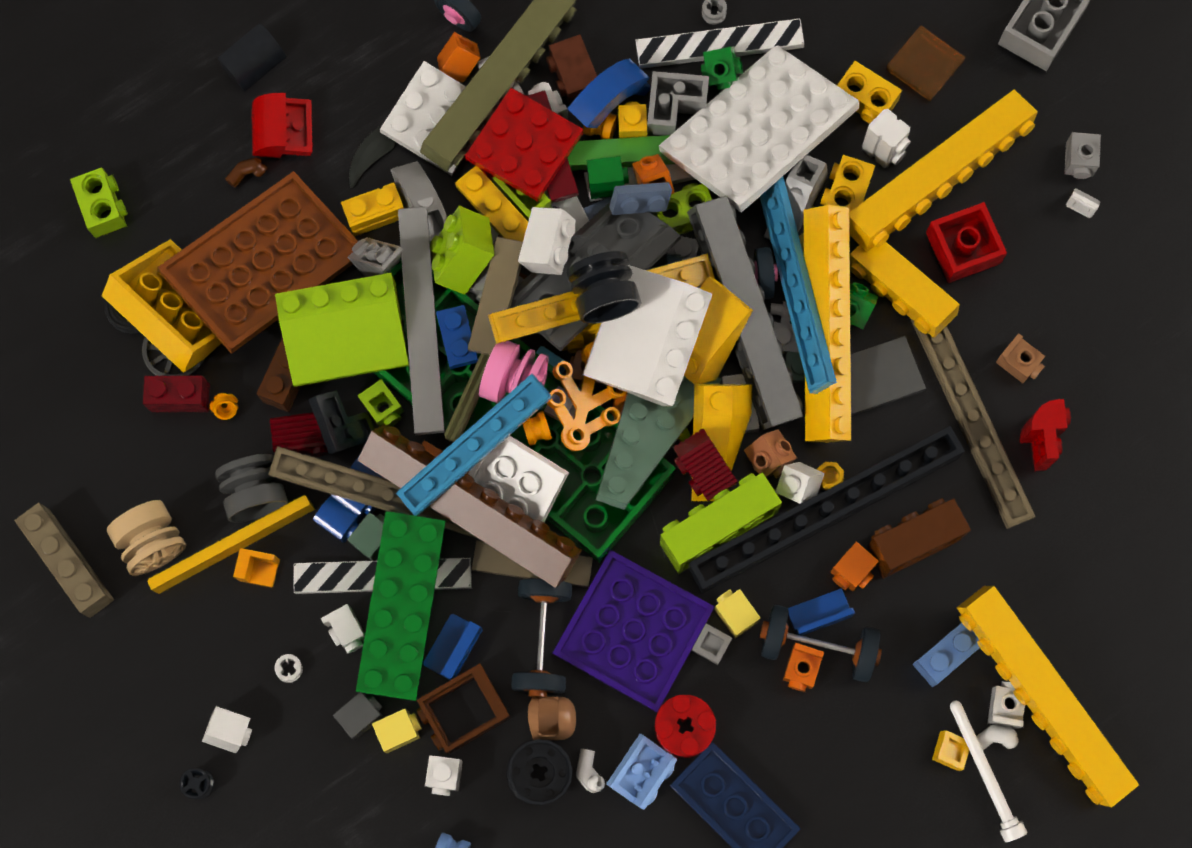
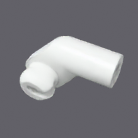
(998, 734)
(586, 773)

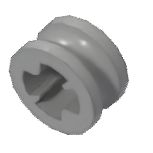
(714, 19)

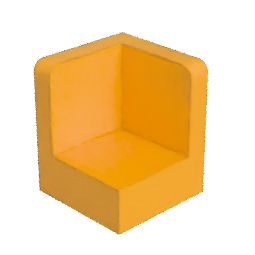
(256, 567)

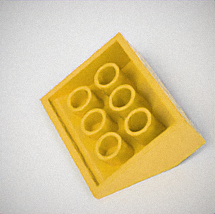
(158, 310)

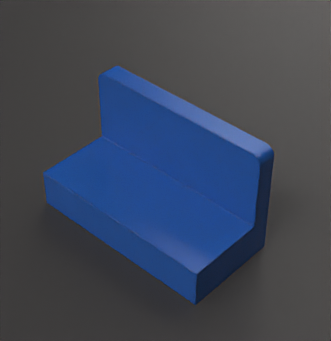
(819, 612)
(452, 647)

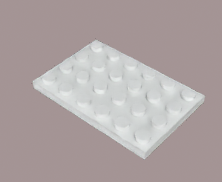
(759, 127)

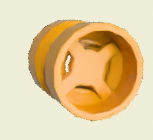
(605, 130)

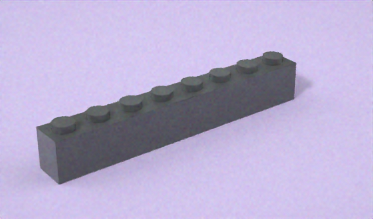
(757, 346)

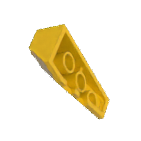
(724, 416)

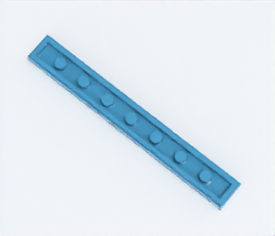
(797, 288)

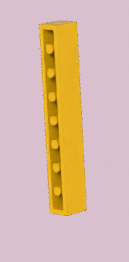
(941, 170)
(829, 272)
(1047, 696)

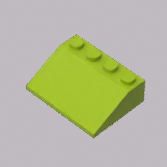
(342, 329)

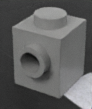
(1082, 155)

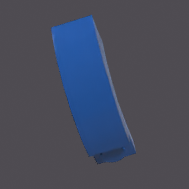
(609, 91)

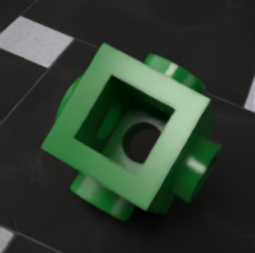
(732, 66)
(861, 304)

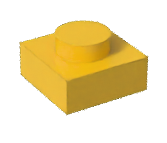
(951, 750)

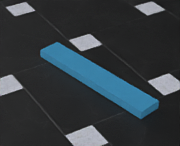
(474, 445)

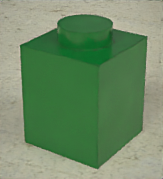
(605, 175)

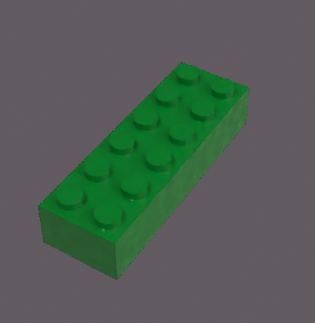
(400, 606)

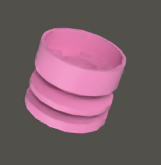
(506, 371)

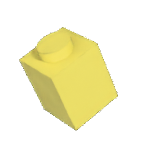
(736, 612)
(397, 730)

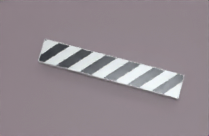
(745, 39)
(360, 575)

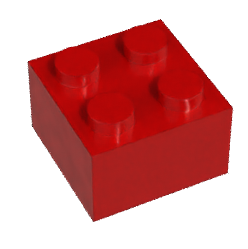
(966, 242)

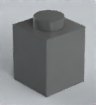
(359, 714)

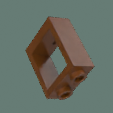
(428, 716)

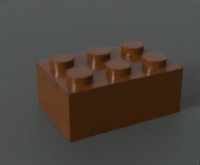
(918, 536)

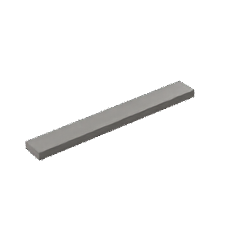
(421, 321)

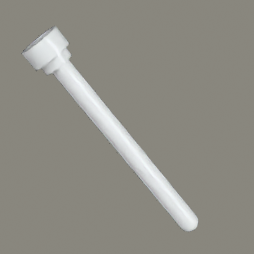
(1011, 826)

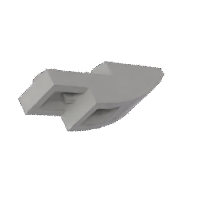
(417, 191)

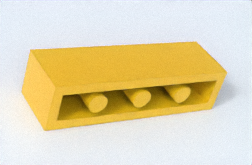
(905, 287)

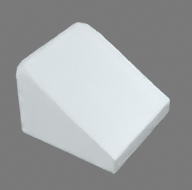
(1083, 203)

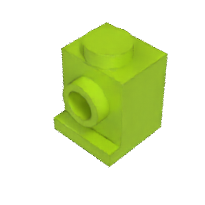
(378, 395)

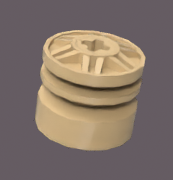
(146, 537)

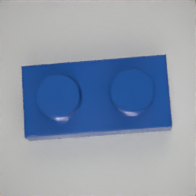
(456, 336)

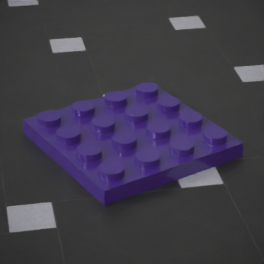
(633, 631)

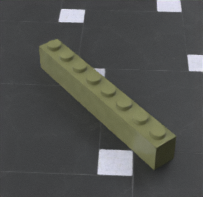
(491, 83)

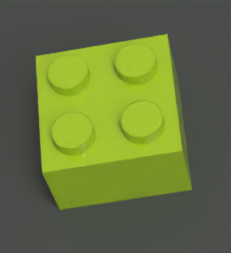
(461, 250)

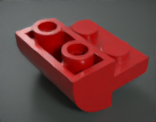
(281, 126)
(1044, 432)

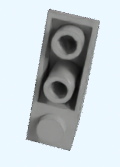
(804, 186)
(375, 257)

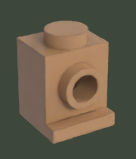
(1012, 363)

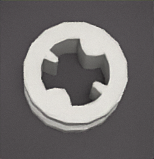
(279, 670)

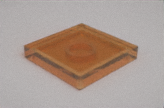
(925, 63)

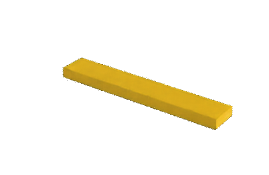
(230, 544)

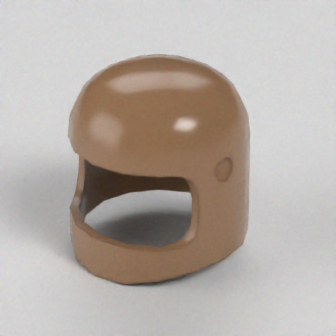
(551, 718)

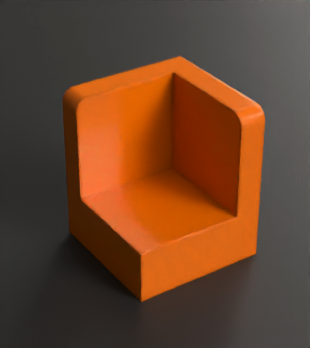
(458, 57)

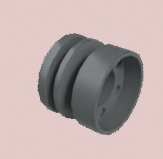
(250, 488)

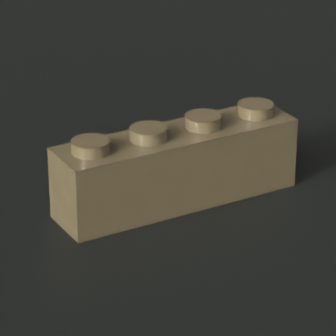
(64, 560)

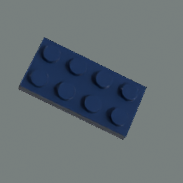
(733, 803)

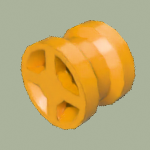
(537, 429)

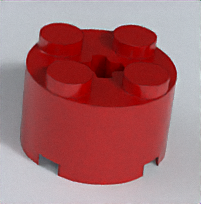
(702, 722)

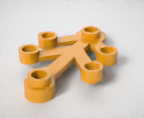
(583, 403)

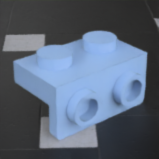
(642, 772)

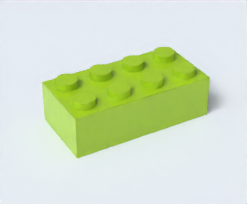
(721, 521)

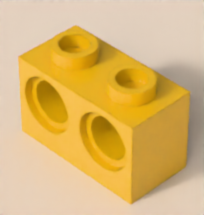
(871, 88)
(852, 191)

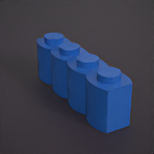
(342, 515)

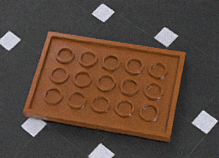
(265, 248)

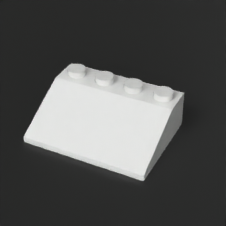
(653, 344)

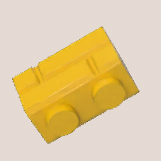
(372, 209)

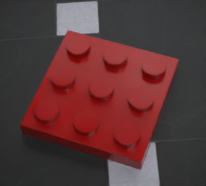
(524, 144)

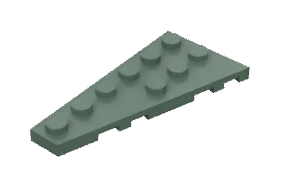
(642, 441)

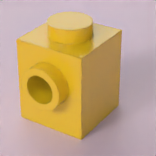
(632, 120)

